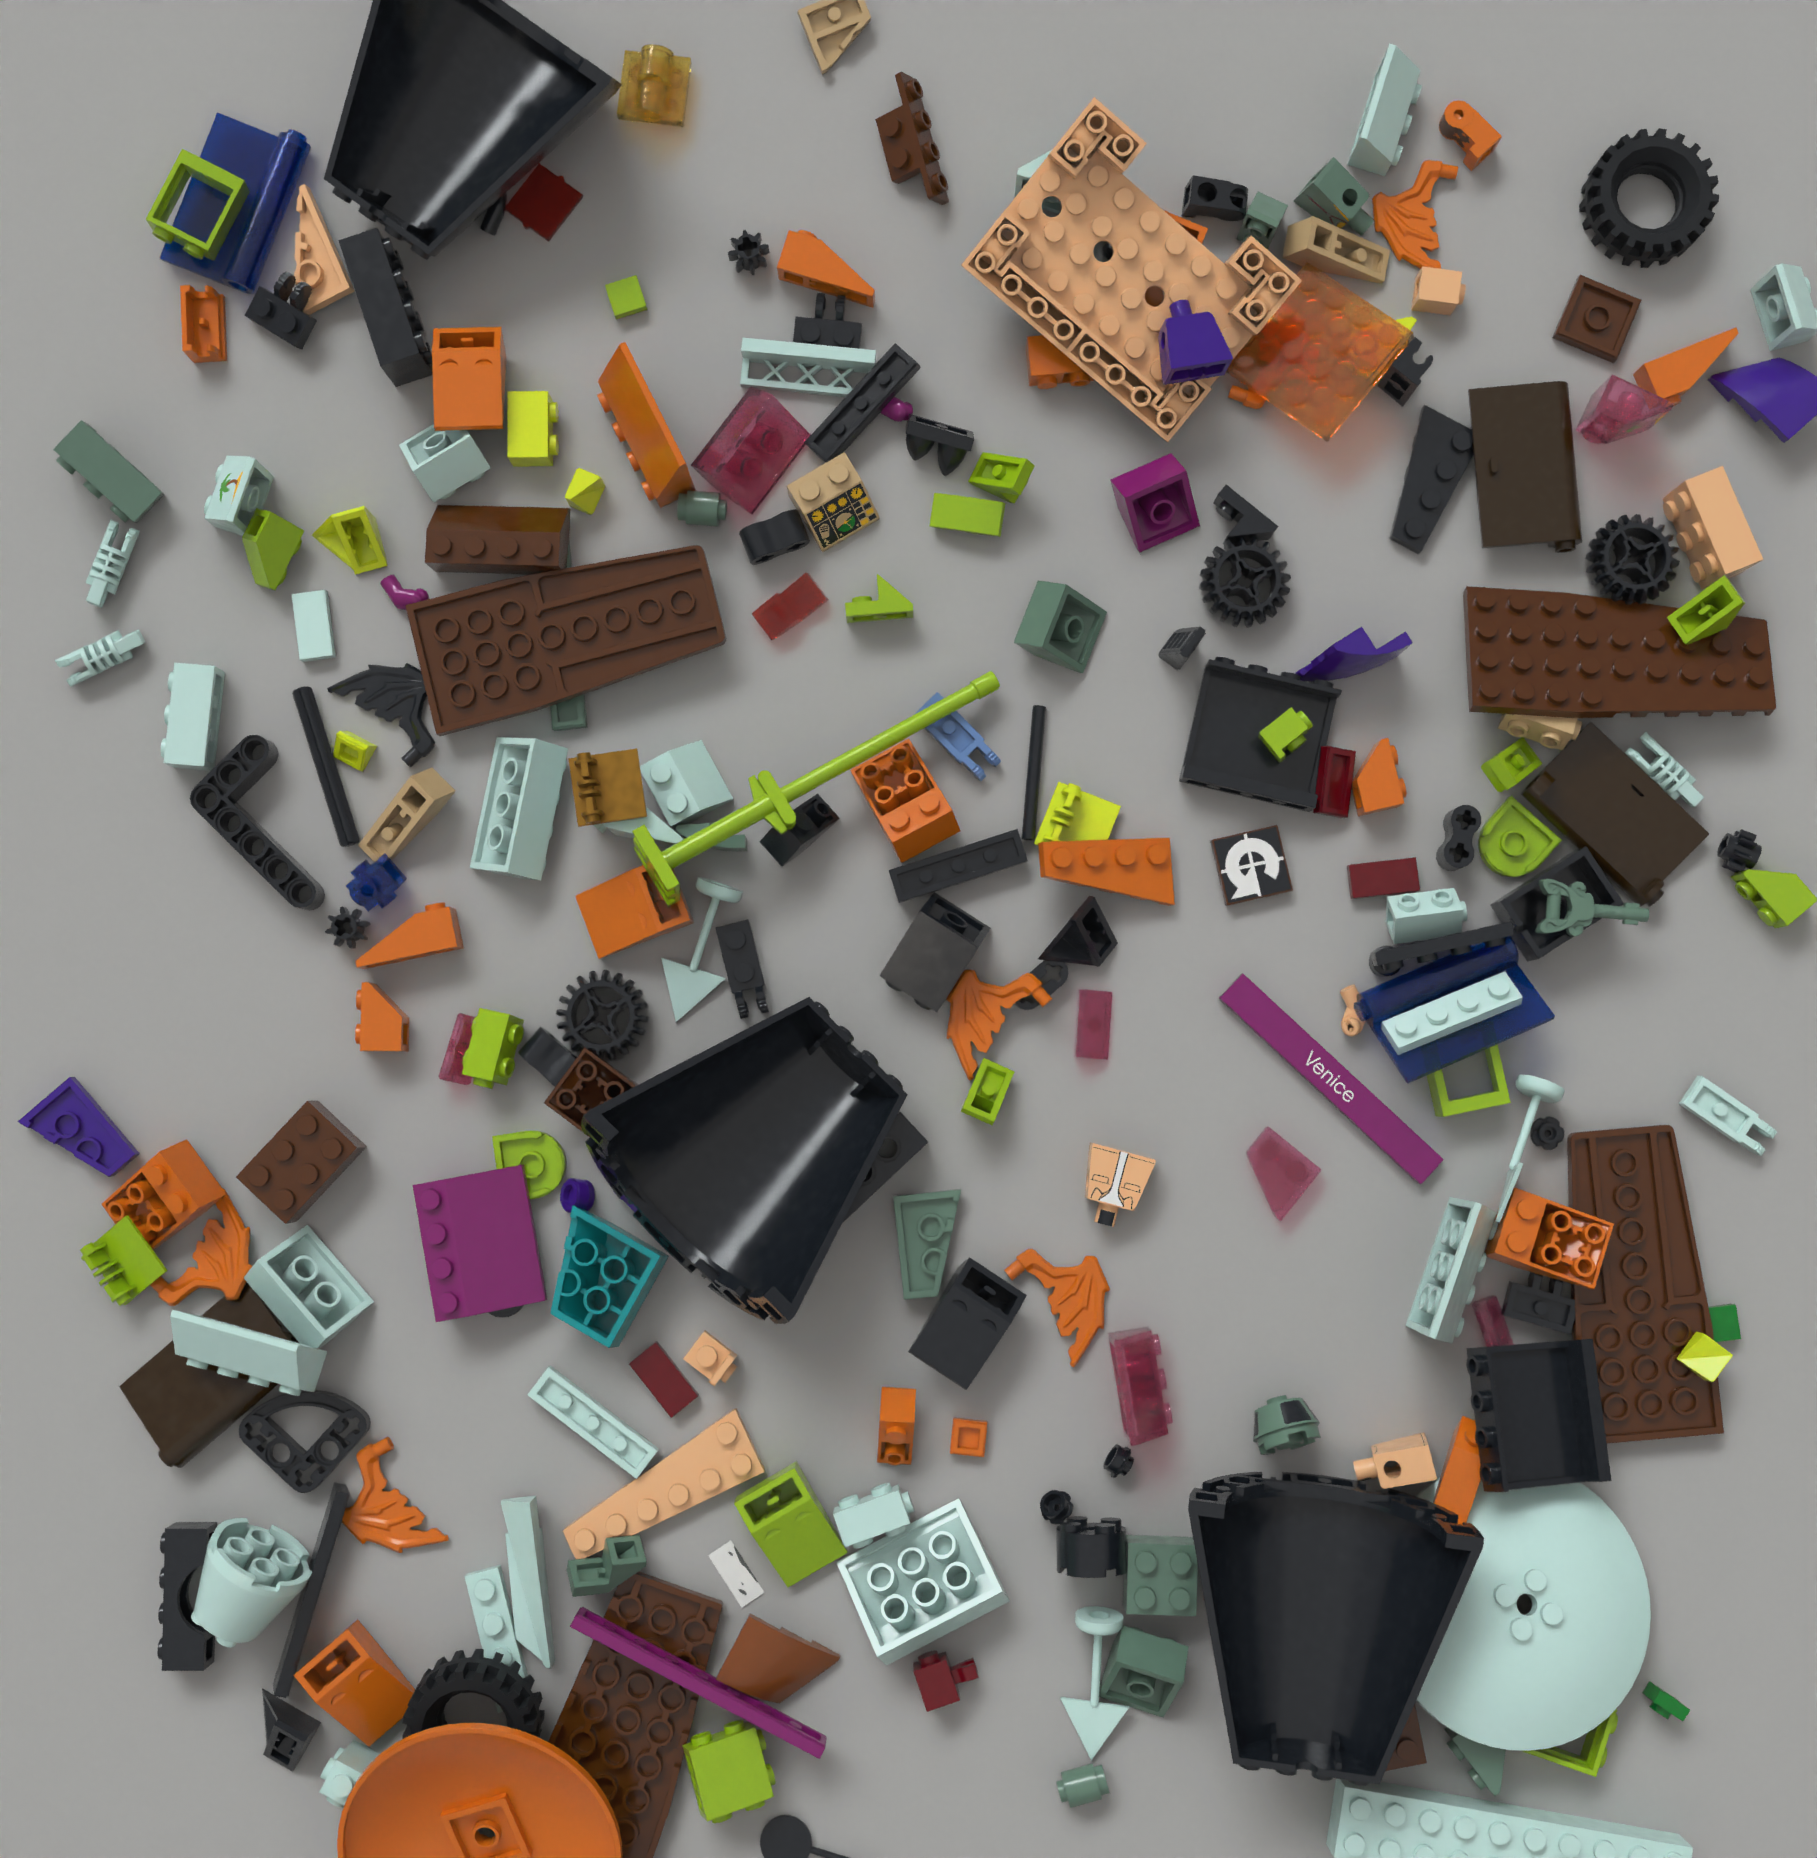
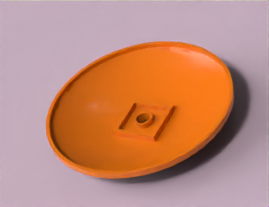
(452, 1779)

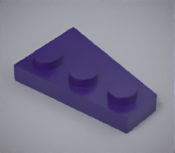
(82, 1127)

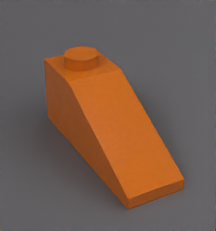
(815, 266)
(1678, 371)
(420, 936)
(1460, 1471)

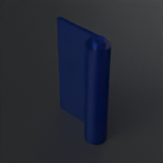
(271, 173)
(1443, 978)

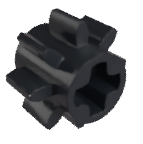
(744, 243)
(1739, 851)
(340, 932)

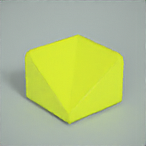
(584, 491)
(1704, 1356)

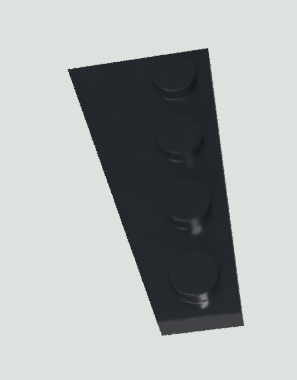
(1435, 467)

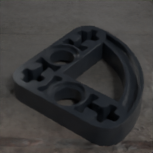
(299, 1457)

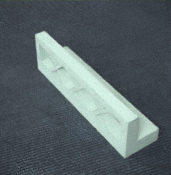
(803, 356)

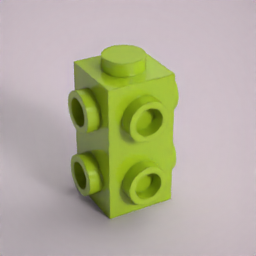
(492, 1048)

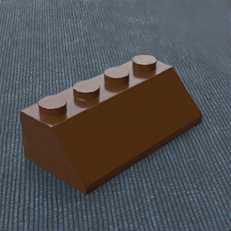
(497, 539)

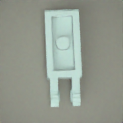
(1725, 1114)

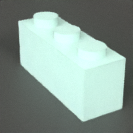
(193, 716)

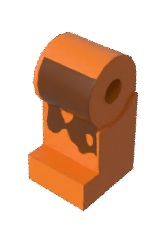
(1469, 131)

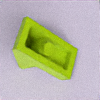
(1002, 475)
(888, 606)
(1511, 765)
(987, 1091)

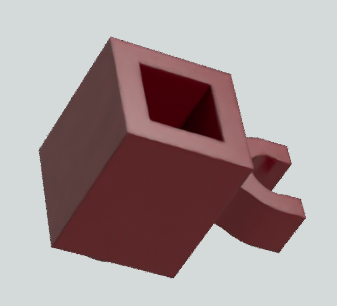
(939, 1680)

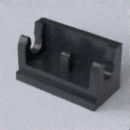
(1404, 374)

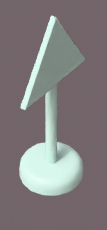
(688, 983)
(1538, 1090)
(1093, 1718)

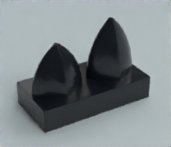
(952, 441)

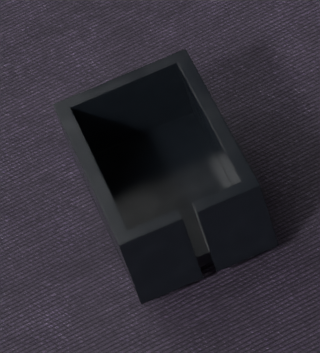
(1527, 903)

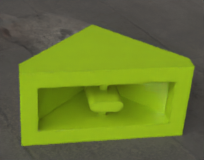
(1707, 612)

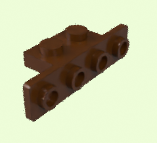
(909, 142)

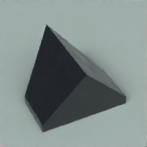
(1084, 938)
(286, 1730)

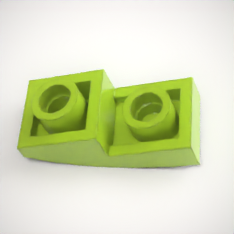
(967, 514)

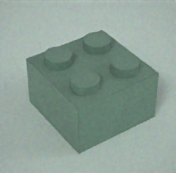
(1160, 1576)

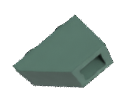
(1262, 219)
(1485, 1761)

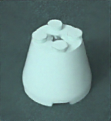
(248, 1580)

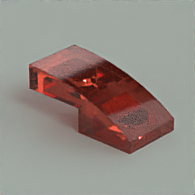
(790, 607)

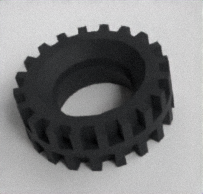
(1672, 164)
(478, 1676)

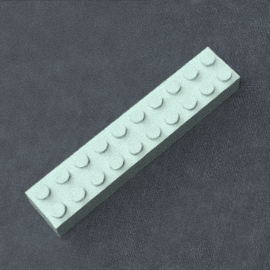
(1423, 1823)

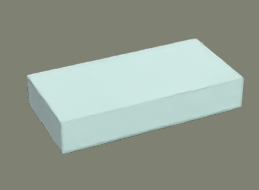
(313, 625)

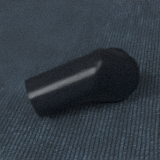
(494, 216)

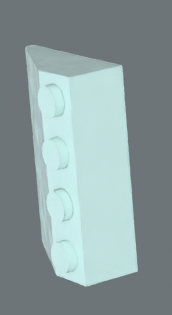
(1452, 1269)
(922, 1582)

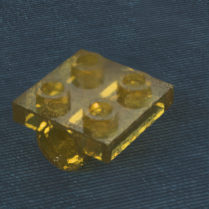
(654, 86)

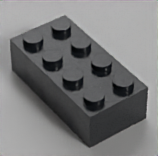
(387, 306)

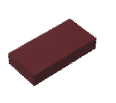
(1334, 781)
(1383, 878)
(664, 1379)

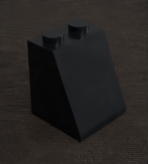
(934, 952)

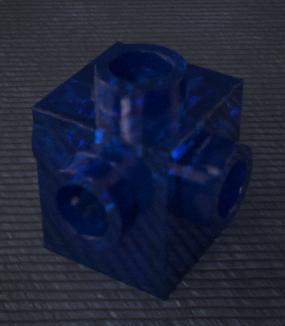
(375, 882)

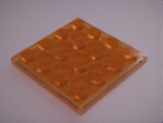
(1320, 353)

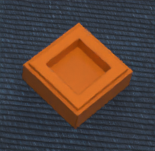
(968, 1437)

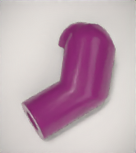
(897, 410)
(400, 596)

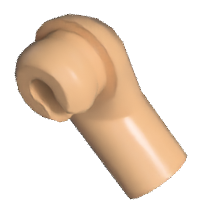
(1350, 1023)

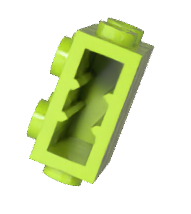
(729, 1770)

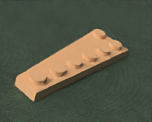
(691, 1474)

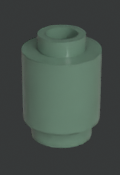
(701, 508)
(1082, 1785)

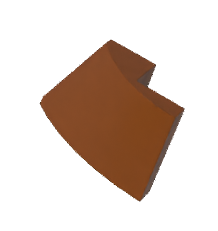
(773, 1661)

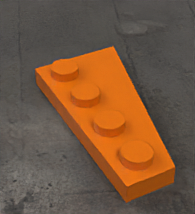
(1114, 866)

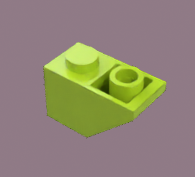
(270, 546)
(1775, 894)

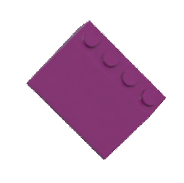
(479, 1243)

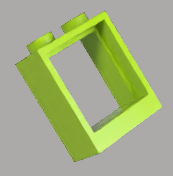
(212, 175)
(1499, 1095)
(1593, 1751)

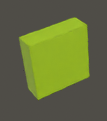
(626, 297)

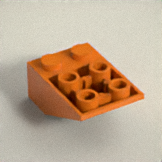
(468, 378)
(905, 800)
(629, 912)
(166, 1194)
(1550, 1239)
(357, 1684)

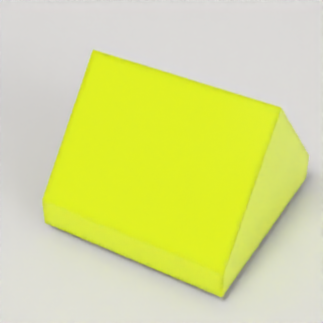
(353, 750)

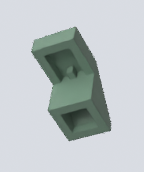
(599, 1575)

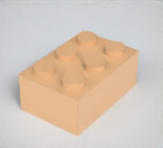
(1711, 527)

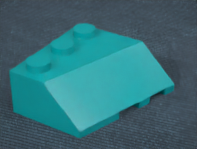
(603, 1278)

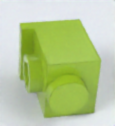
(1286, 733)

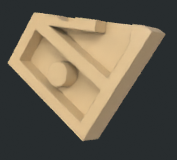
(832, 28)

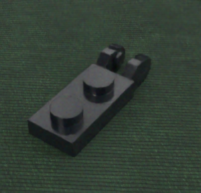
(742, 964)

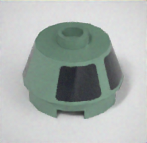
(1284, 1425)

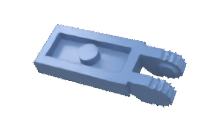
(960, 739)

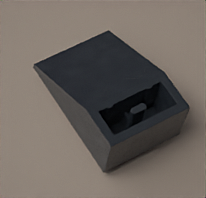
(967, 1322)

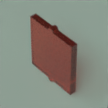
(543, 202)

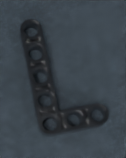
(249, 829)

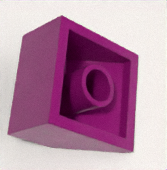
(1156, 502)

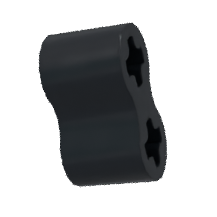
(774, 537)
(1458, 838)
(547, 1055)

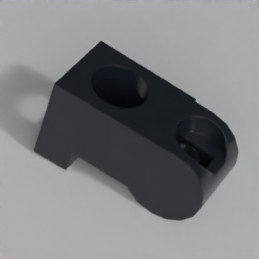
(1214, 199)

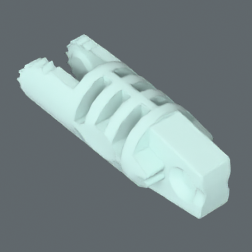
(109, 565)
(101, 654)
(1666, 772)

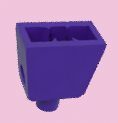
(1191, 346)

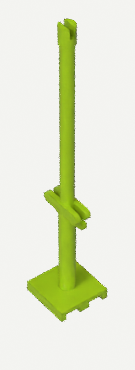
(773, 802)

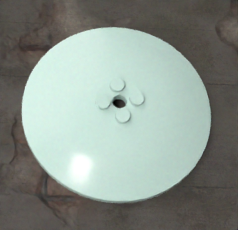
(1577, 1651)

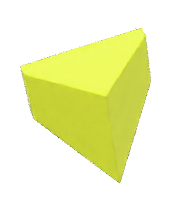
(353, 539)

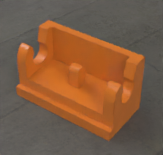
(203, 324)

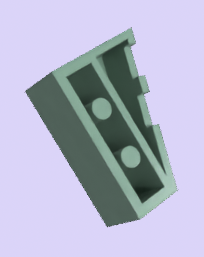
(107, 473)

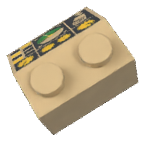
(833, 502)

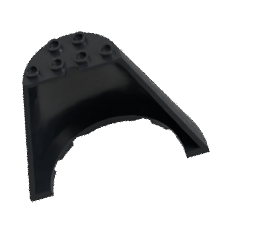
(453, 113)
(751, 1153)
(1324, 1614)

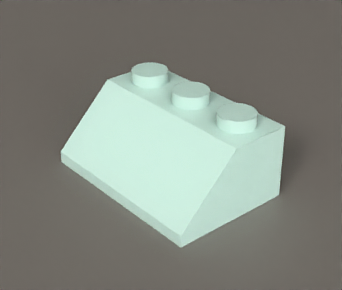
(1386, 113)
(308, 1288)

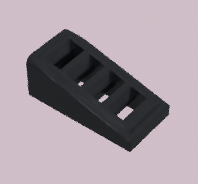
(1181, 646)

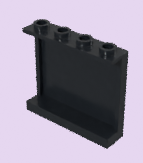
(1225, 730)
(1538, 1414)

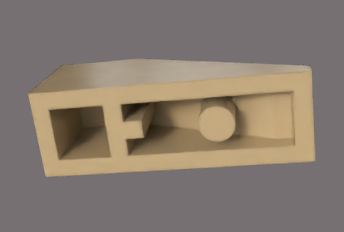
(1335, 250)
(407, 814)

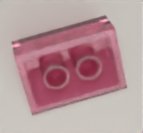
(751, 449)
(1139, 1384)

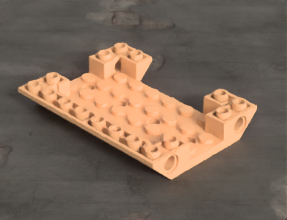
(1100, 308)

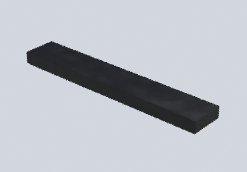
(310, 1593)

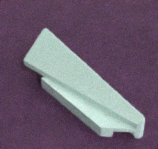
(528, 1577)

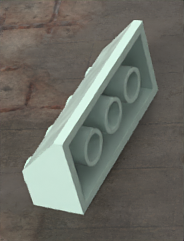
(519, 807)
(246, 1352)

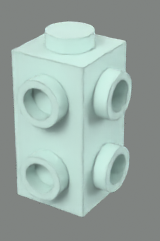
(1424, 915)
(880, 1512)
(344, 1770)

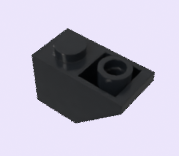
(812, 821)

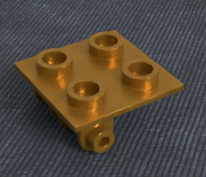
(607, 787)

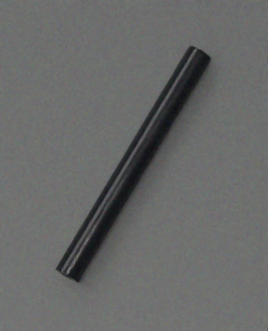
(1033, 772)

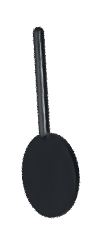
(790, 1838)

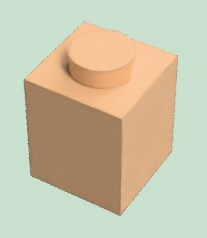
(1437, 291)

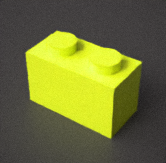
(531, 428)

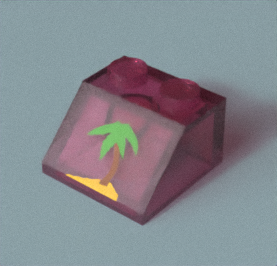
(1620, 411)

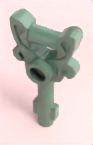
(1581, 909)

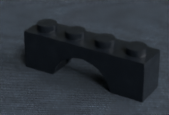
(183, 1642)

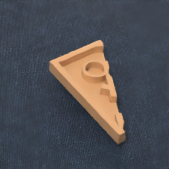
(317, 256)

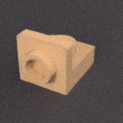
(711, 1358)

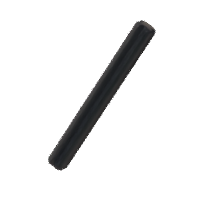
(325, 766)

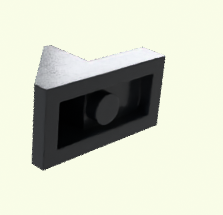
(1248, 518)

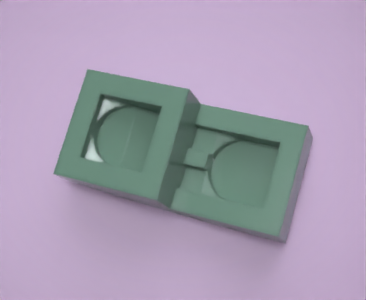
(735, 843)

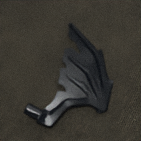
(394, 694)

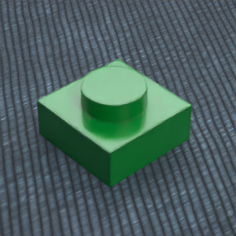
(1665, 1703)

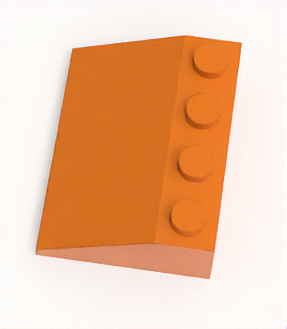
(643, 429)

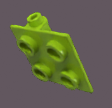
(124, 1261)

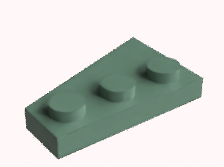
(923, 1237)

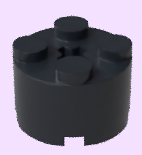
(1091, 1547)

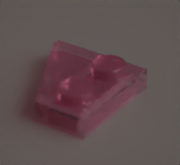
(1280, 1171)

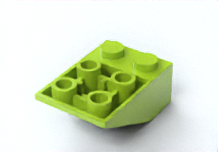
(790, 1524)

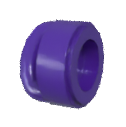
(577, 1193)

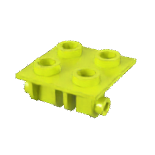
(1076, 816)

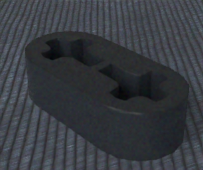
(1051, 986)

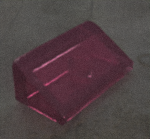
(1093, 1024)
(458, 1044)
(1492, 1322)

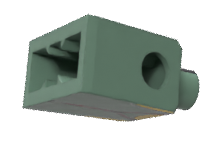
(1336, 198)

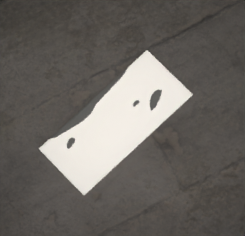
(736, 1573)

